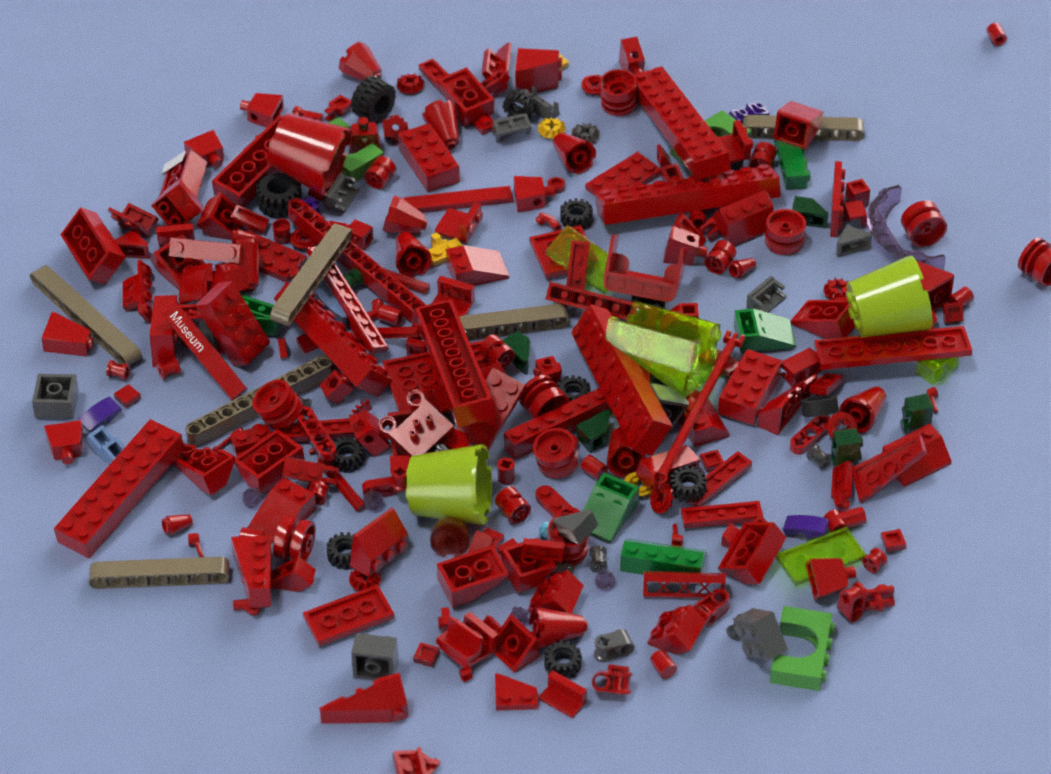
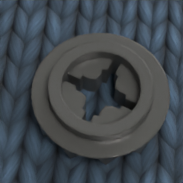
(591, 137)

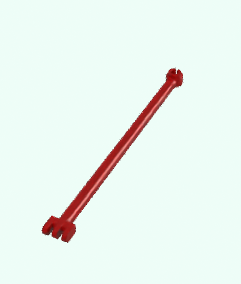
(731, 342)

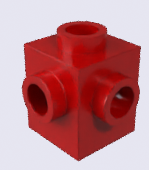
(388, 130)
(549, 367)

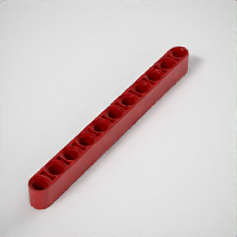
(353, 257)

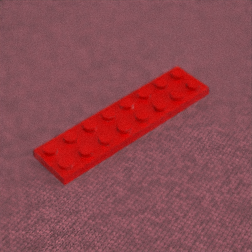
(892, 348)

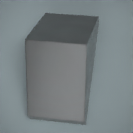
(853, 241)
(577, 525)

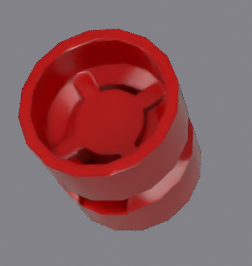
(763, 154)
(380, 172)
(720, 257)
(496, 350)
(512, 504)

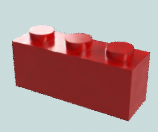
(652, 464)

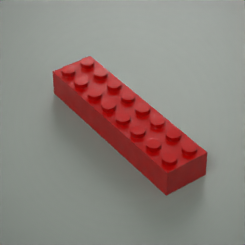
(340, 346)
(119, 488)

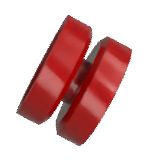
(923, 223)
(785, 232)
(277, 404)
(556, 453)
(294, 538)

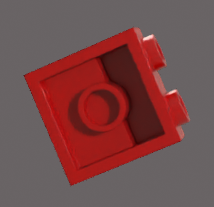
(244, 439)

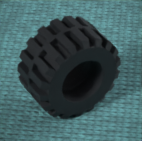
(373, 99)
(275, 193)

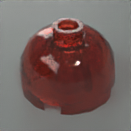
(449, 537)

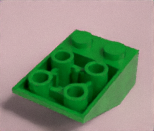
(763, 330)
(612, 504)

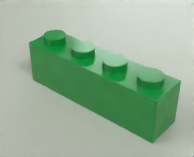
(792, 165)

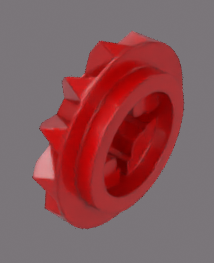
(588, 82)
(410, 88)
(295, 239)
(832, 292)
(844, 417)
(657, 496)
(357, 582)

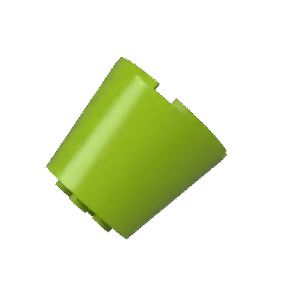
(890, 300)
(451, 484)

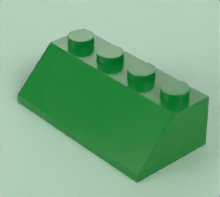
(658, 557)

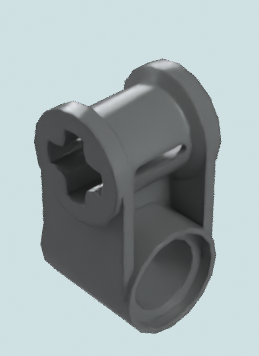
(616, 645)

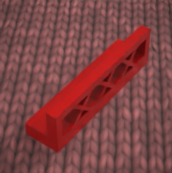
(681, 577)

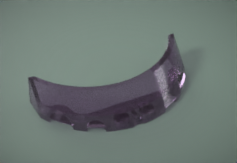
(876, 219)

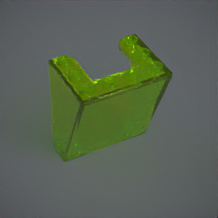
(668, 345)

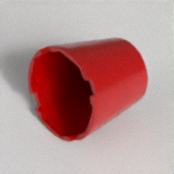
(309, 151)

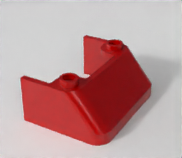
(621, 280)

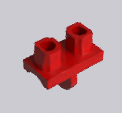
(879, 597)

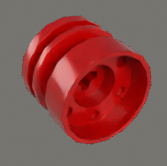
(618, 92)
(1036, 261)
(542, 396)
(573, 552)

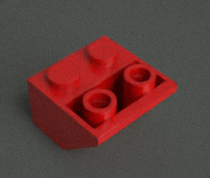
(177, 204)
(557, 593)
(677, 630)

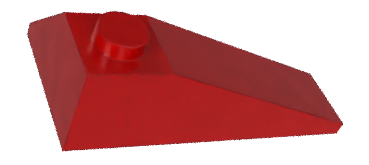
(205, 468)

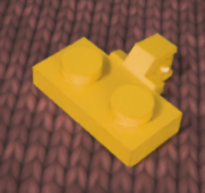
(439, 247)

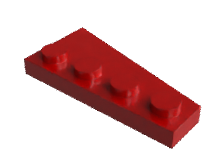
(883, 468)

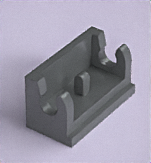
(543, 108)
(511, 125)
(341, 193)
(766, 295)

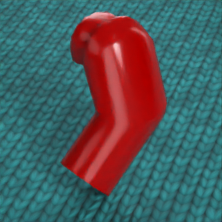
(543, 217)
(376, 304)
(244, 604)

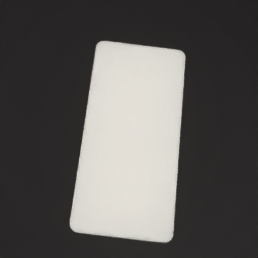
(173, 162)

